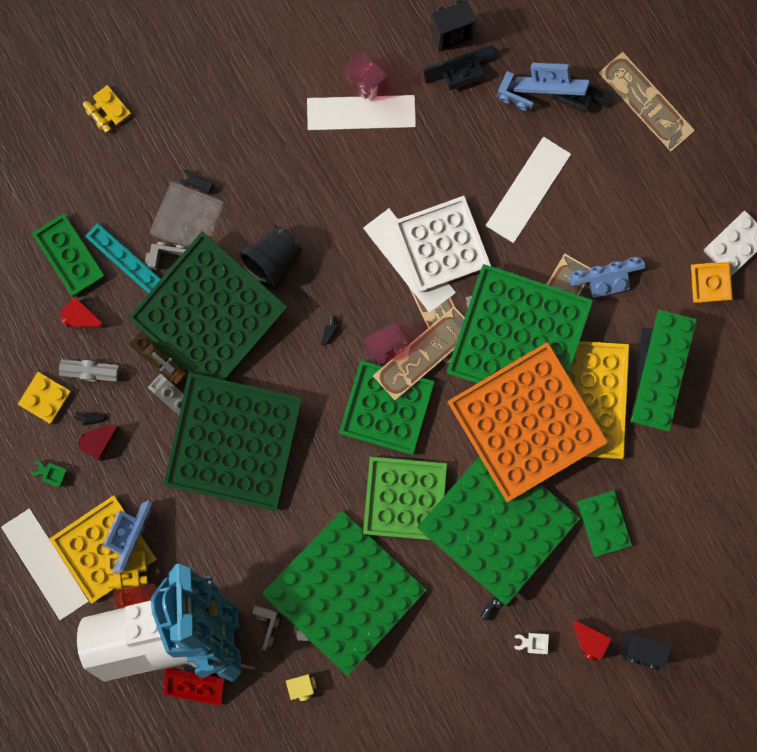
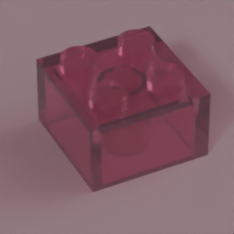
(365, 76)
(384, 343)

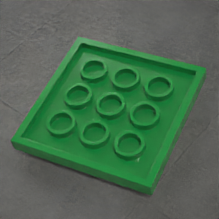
(379, 418)

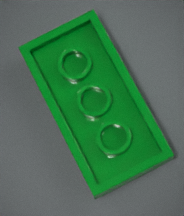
(68, 255)

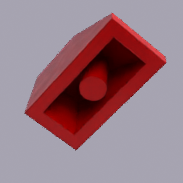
(79, 317)
(591, 641)

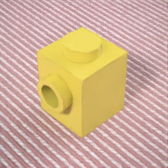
(301, 687)

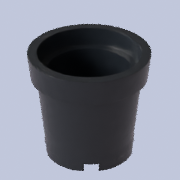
(271, 255)

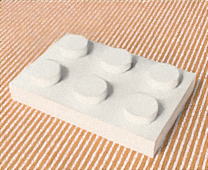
(735, 243)

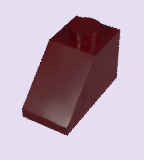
(98, 441)

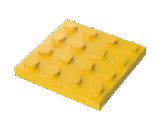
(83, 550)

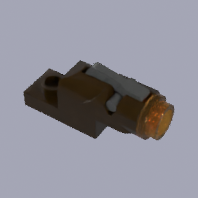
(158, 358)

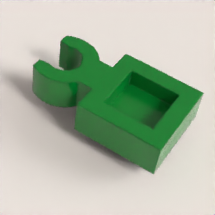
(52, 474)

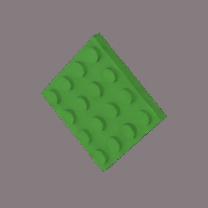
(401, 496)

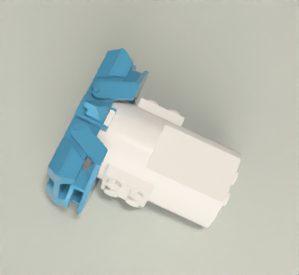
(179, 626)

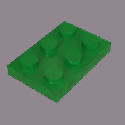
(604, 523)

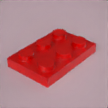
(192, 687)

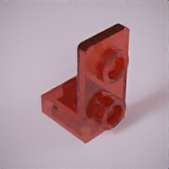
(133, 595)

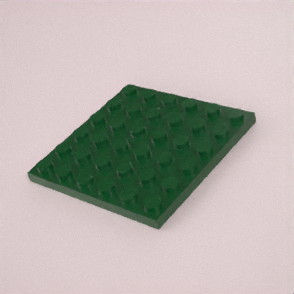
(207, 310)
(232, 441)

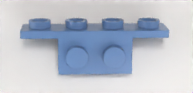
(550, 79)
(608, 278)
(124, 533)

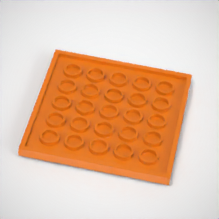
(527, 422)

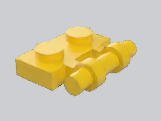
(112, 107)
(137, 564)

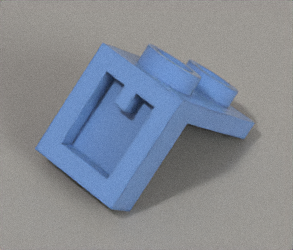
(507, 97)

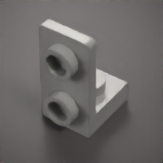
(167, 393)
(263, 614)

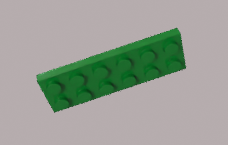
(663, 370)

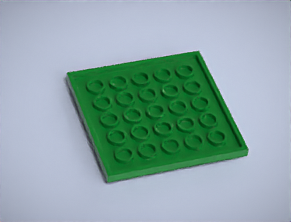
(512, 319)
(496, 538)
(343, 593)

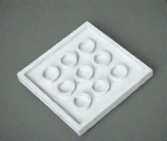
(441, 244)

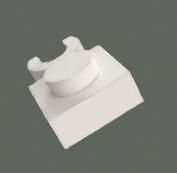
(536, 643)

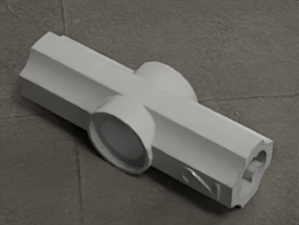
(89, 370)

